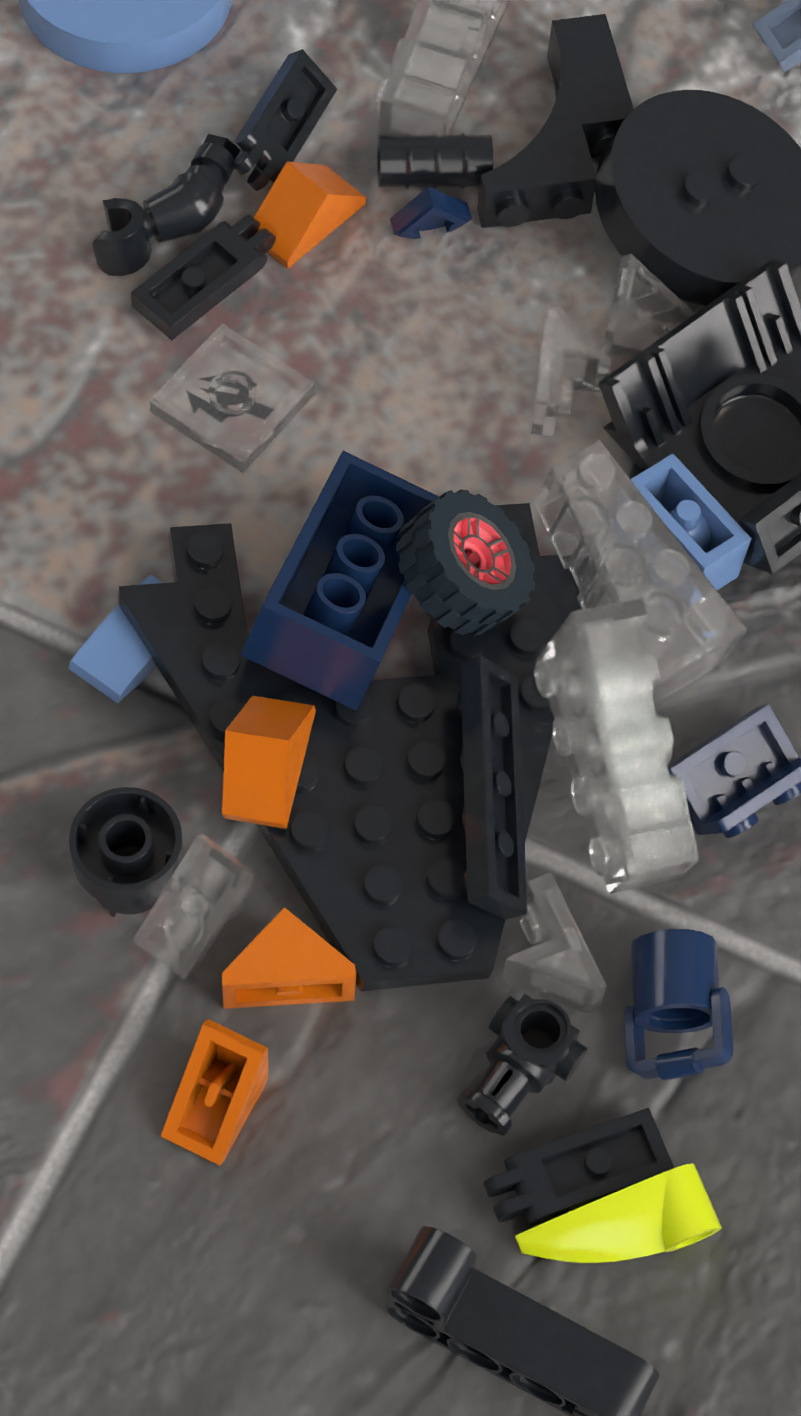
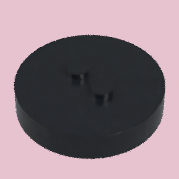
(701, 192)

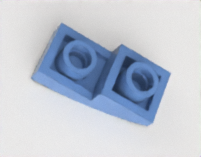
(114, 656)

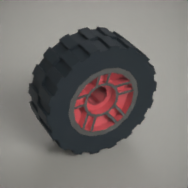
(465, 562)

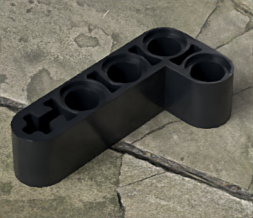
(513, 1335)

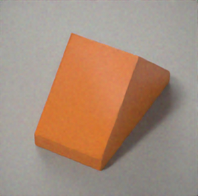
(305, 208)
(265, 760)
(288, 967)
(216, 1092)

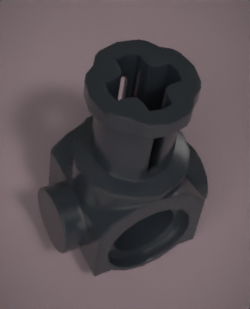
(519, 1064)

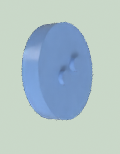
(125, 33)

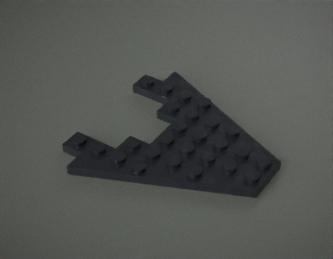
(380, 787)

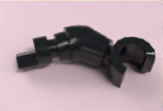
(169, 214)

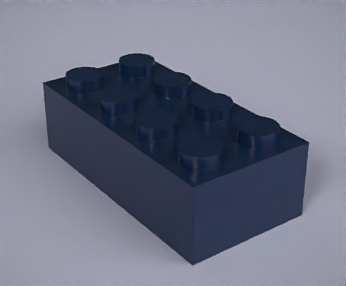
(340, 584)

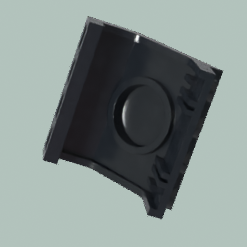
(727, 406)

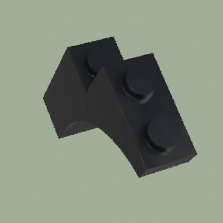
(556, 168)

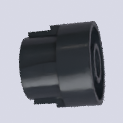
(121, 820)

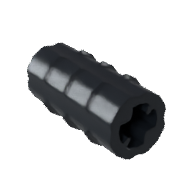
(433, 160)

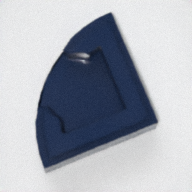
(430, 211)

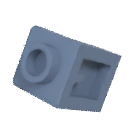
(782, 33)

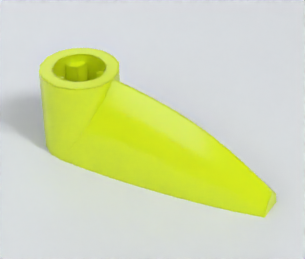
(629, 1224)

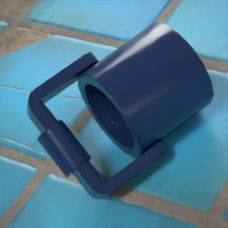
(676, 993)

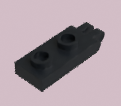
(282, 119)
(203, 275)
(580, 1168)

